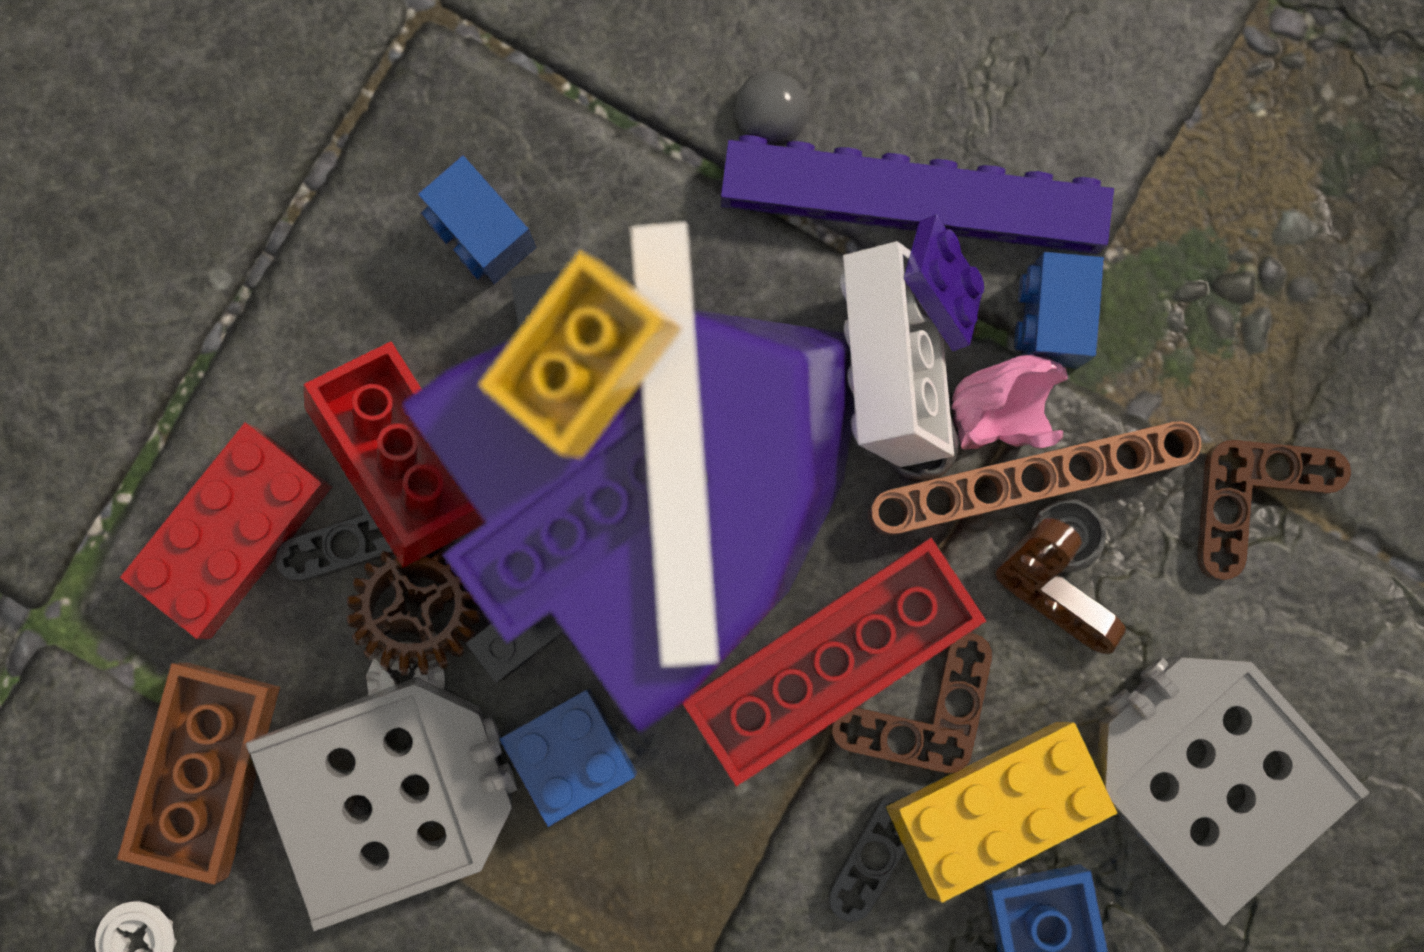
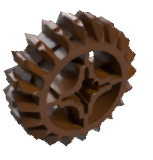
(397, 620)

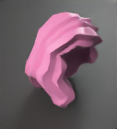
(1008, 403)

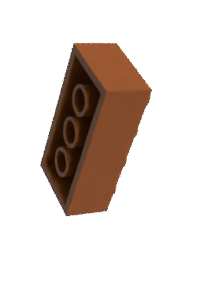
(197, 773)

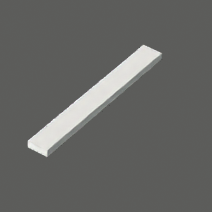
(676, 454)

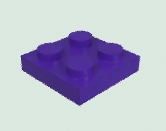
(944, 282)

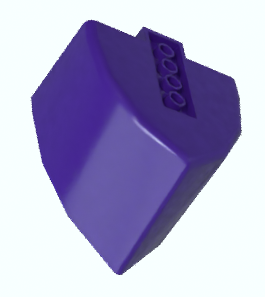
(580, 529)

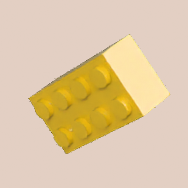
(1001, 810)

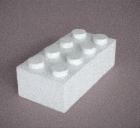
(895, 361)

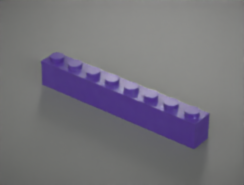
(903, 193)

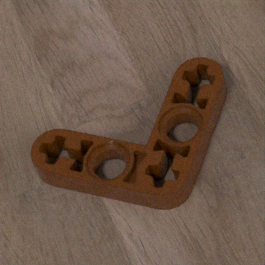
(1254, 475)
(1032, 575)
(942, 722)

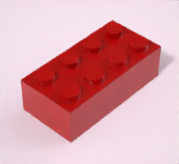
(386, 454)
(225, 532)

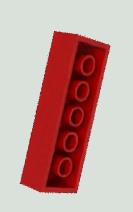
(833, 661)

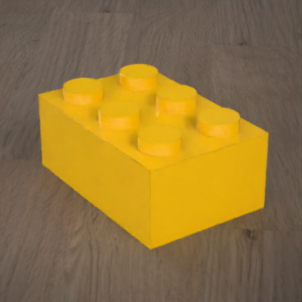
(580, 356)

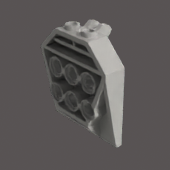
(1280, 814)
(325, 840)

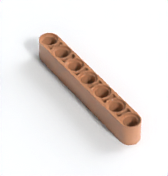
(1055, 469)

